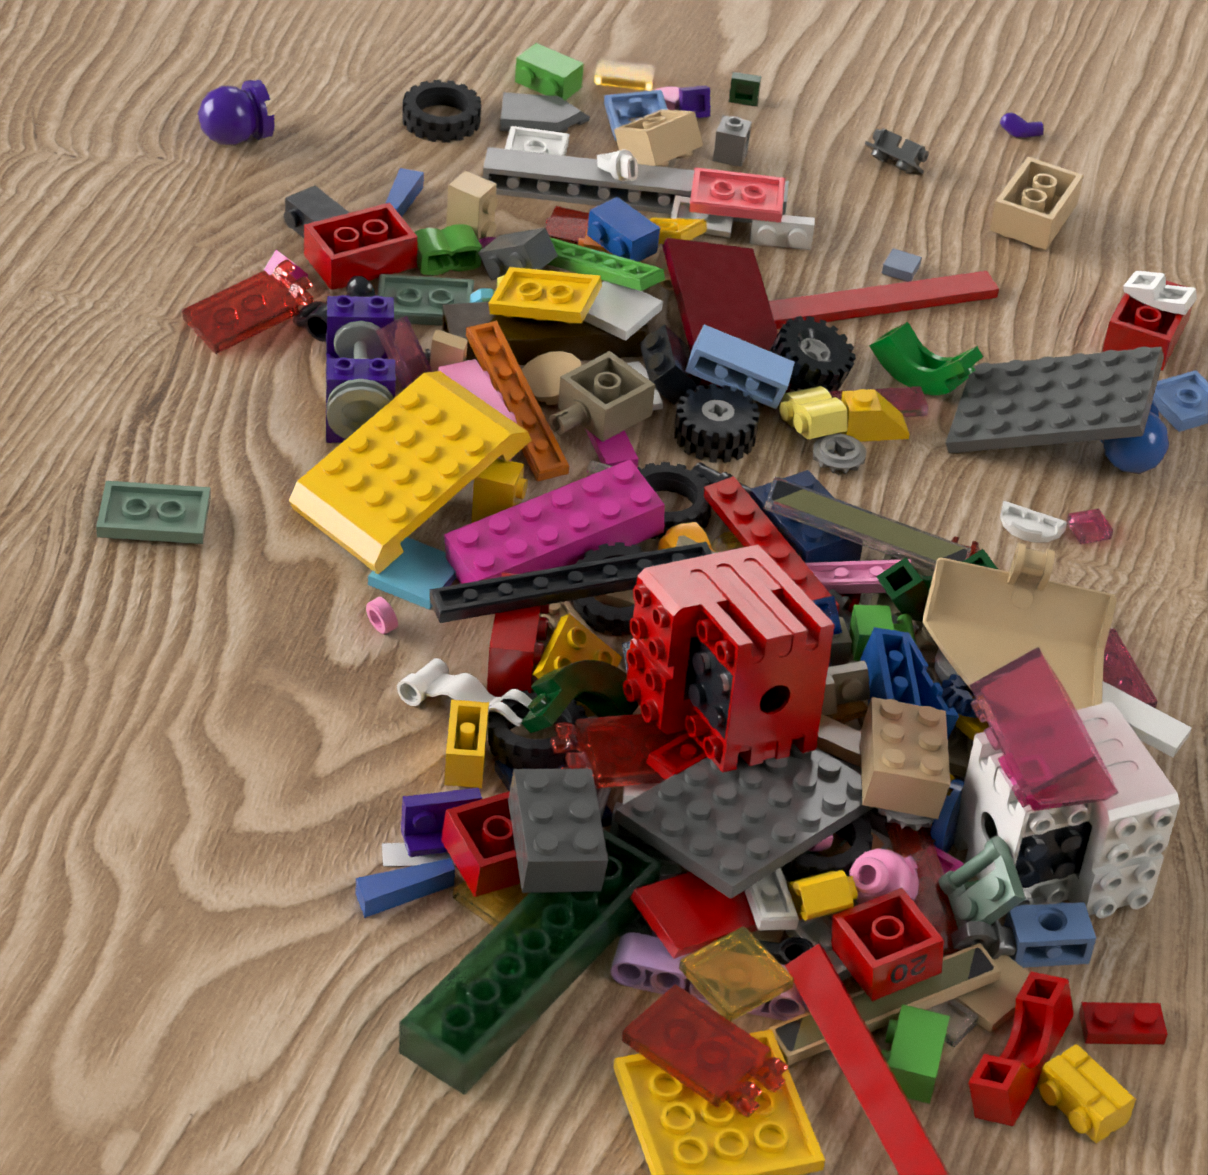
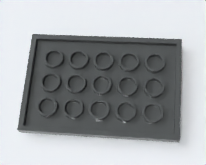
(1056, 400)
(748, 819)

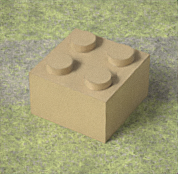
(660, 137)

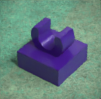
(696, 100)

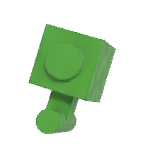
(867, 617)

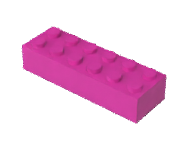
(558, 526)

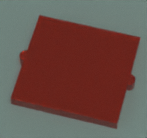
(567, 224)

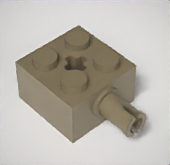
(603, 397)

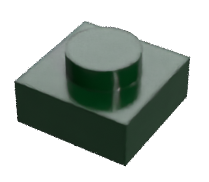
(744, 89)

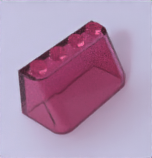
(1040, 736)

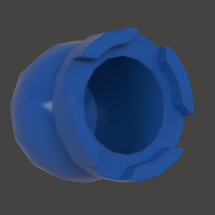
(1141, 452)

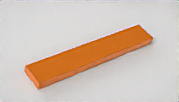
(507, 377)

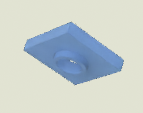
(629, 105)

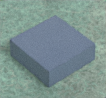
(901, 265)

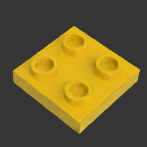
(574, 643)

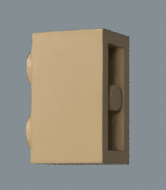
(472, 203)

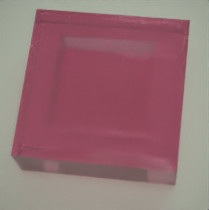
(1089, 526)

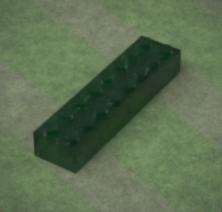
(521, 971)

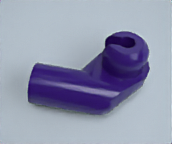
(1020, 128)

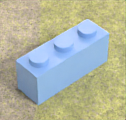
(740, 365)

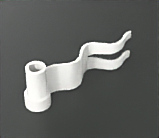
(435, 680)

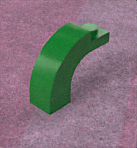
(916, 366)

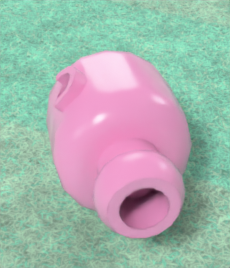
(882, 872)

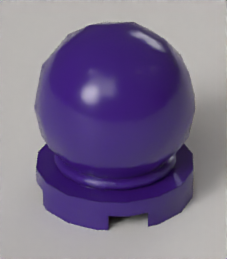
(233, 114)

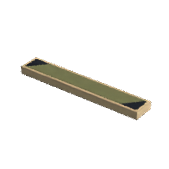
(960, 974)

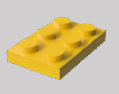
(545, 295)

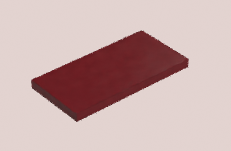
(721, 290)

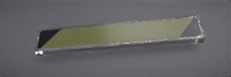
(860, 525)

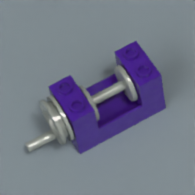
(357, 366)

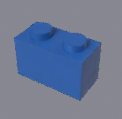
(623, 230)

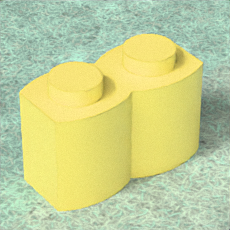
(814, 412)

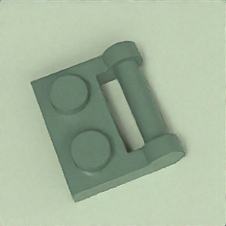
(992, 894)

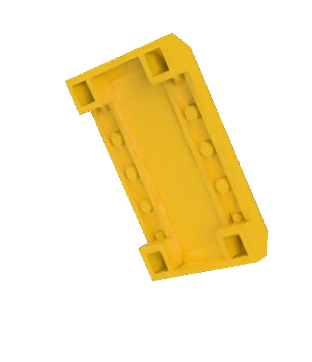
(404, 467)

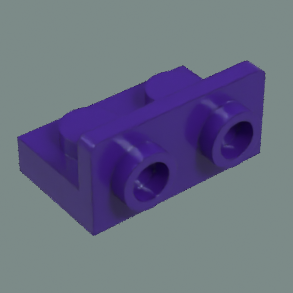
(425, 816)

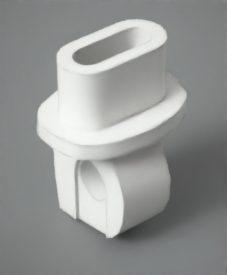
(620, 165)

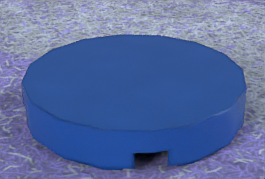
(944, 827)

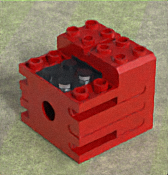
(729, 655)

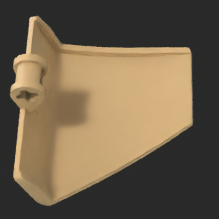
(995, 616)

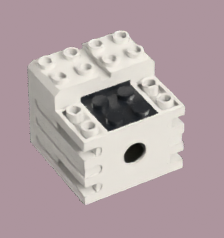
(1081, 852)

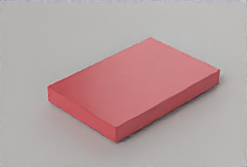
(737, 195)

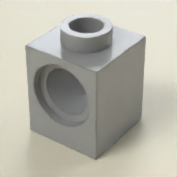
(732, 140)

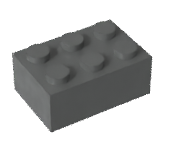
(557, 830)

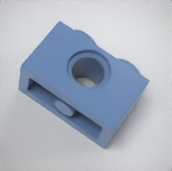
(1051, 934)

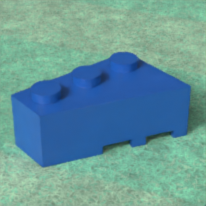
(900, 673)

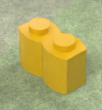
(823, 894)

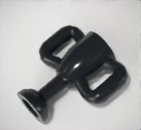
(315, 314)

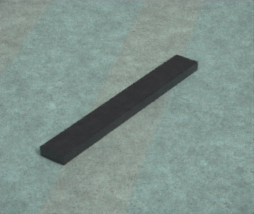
(552, 584)

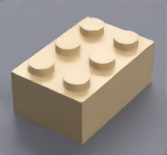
(1036, 203)
(904, 758)

